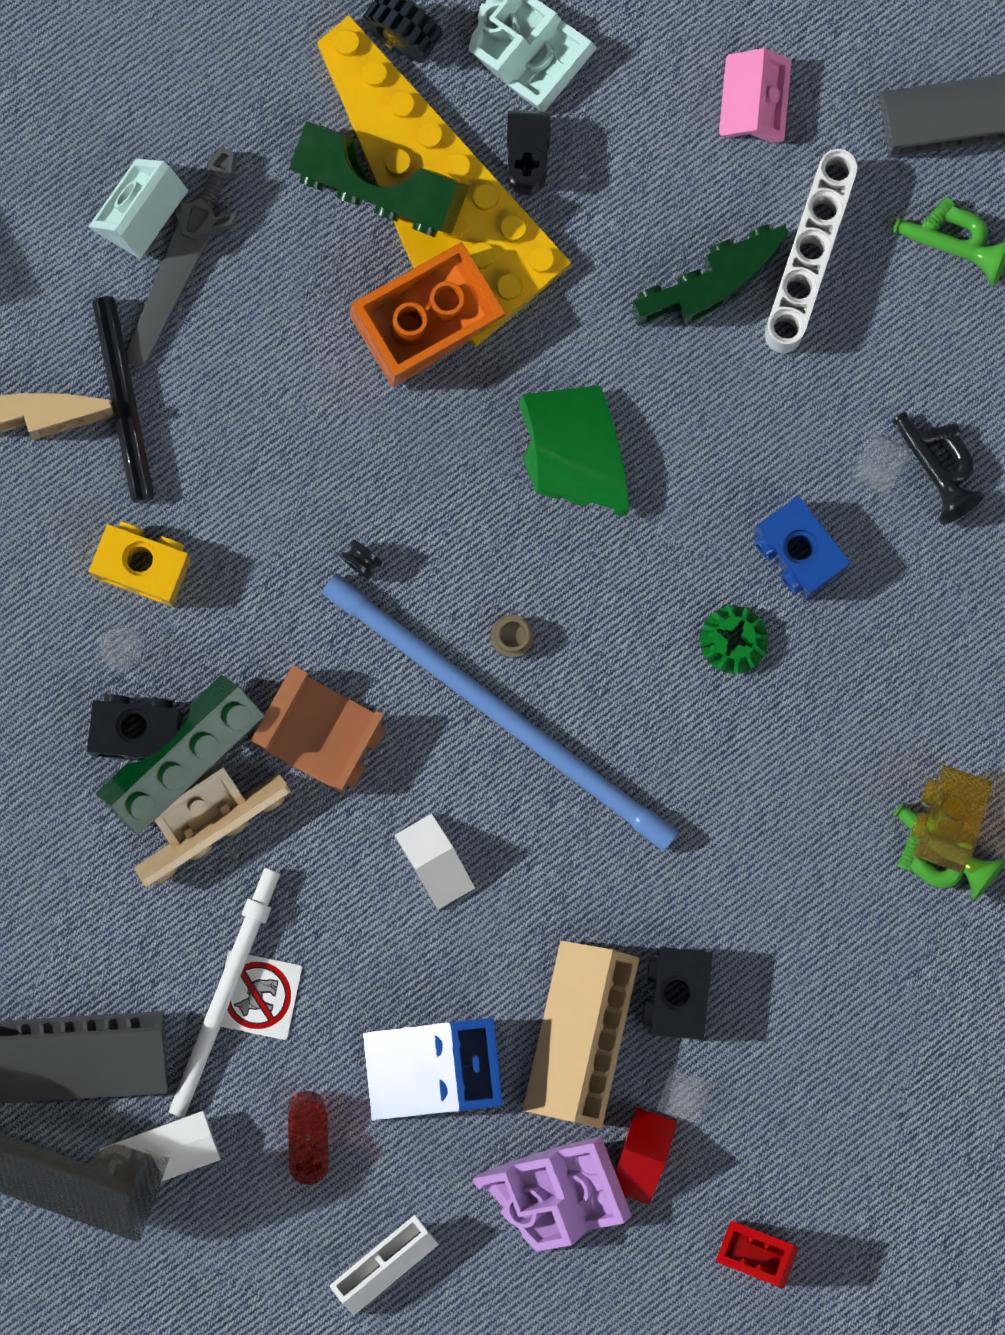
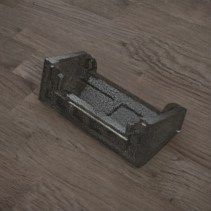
(108, 1196)

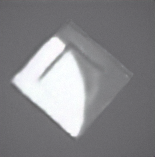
(683, 1096)

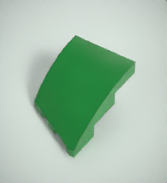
(574, 448)

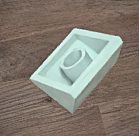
(139, 206)

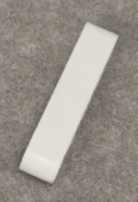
(814, 231)

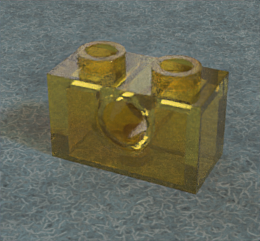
(946, 839)

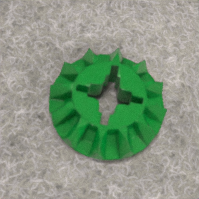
(715, 645)

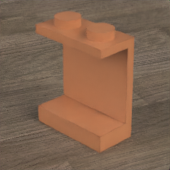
(319, 731)

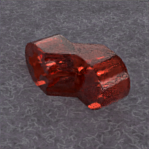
(307, 1117)

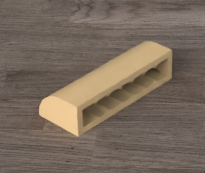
(581, 1034)

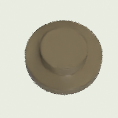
(512, 636)

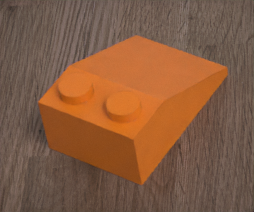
(425, 314)

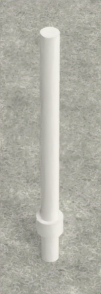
(255, 912)

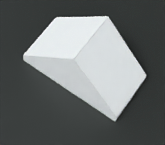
(435, 861)

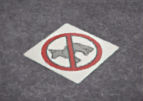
(264, 997)

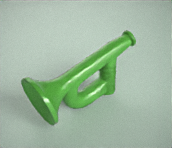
(988, 258)
(978, 871)

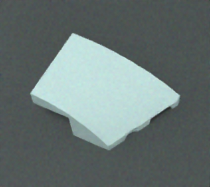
(529, 48)

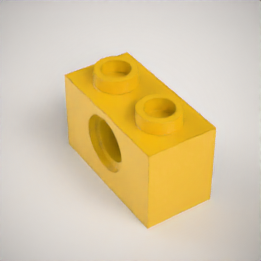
(158, 582)

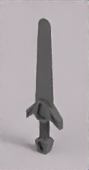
(194, 228)

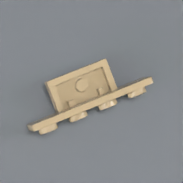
(205, 815)

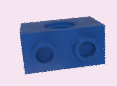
(794, 523)

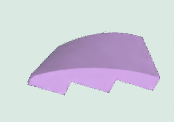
(558, 1193)

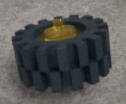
(403, 27)

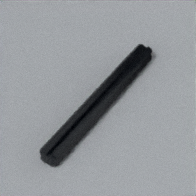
(123, 399)

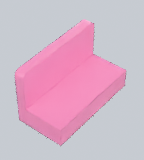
(755, 95)

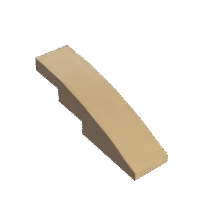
(51, 413)

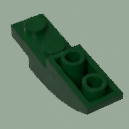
(728, 273)

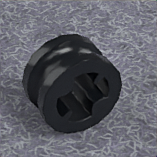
(361, 559)

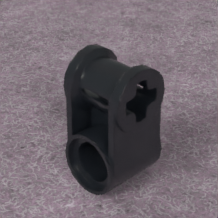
(528, 145)

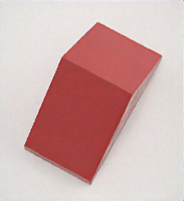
(644, 1154)
(757, 1254)

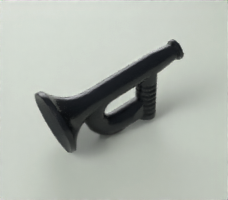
(955, 499)

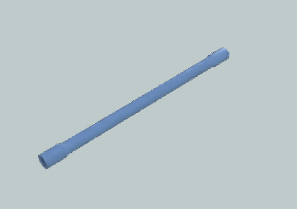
(358, 605)

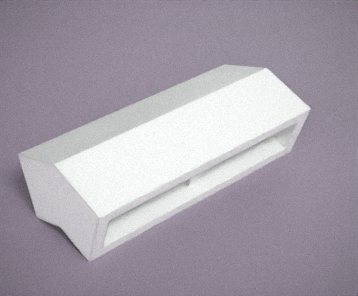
(185, 1141)
(389, 1270)

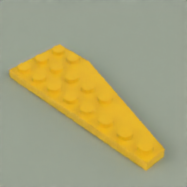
(405, 133)

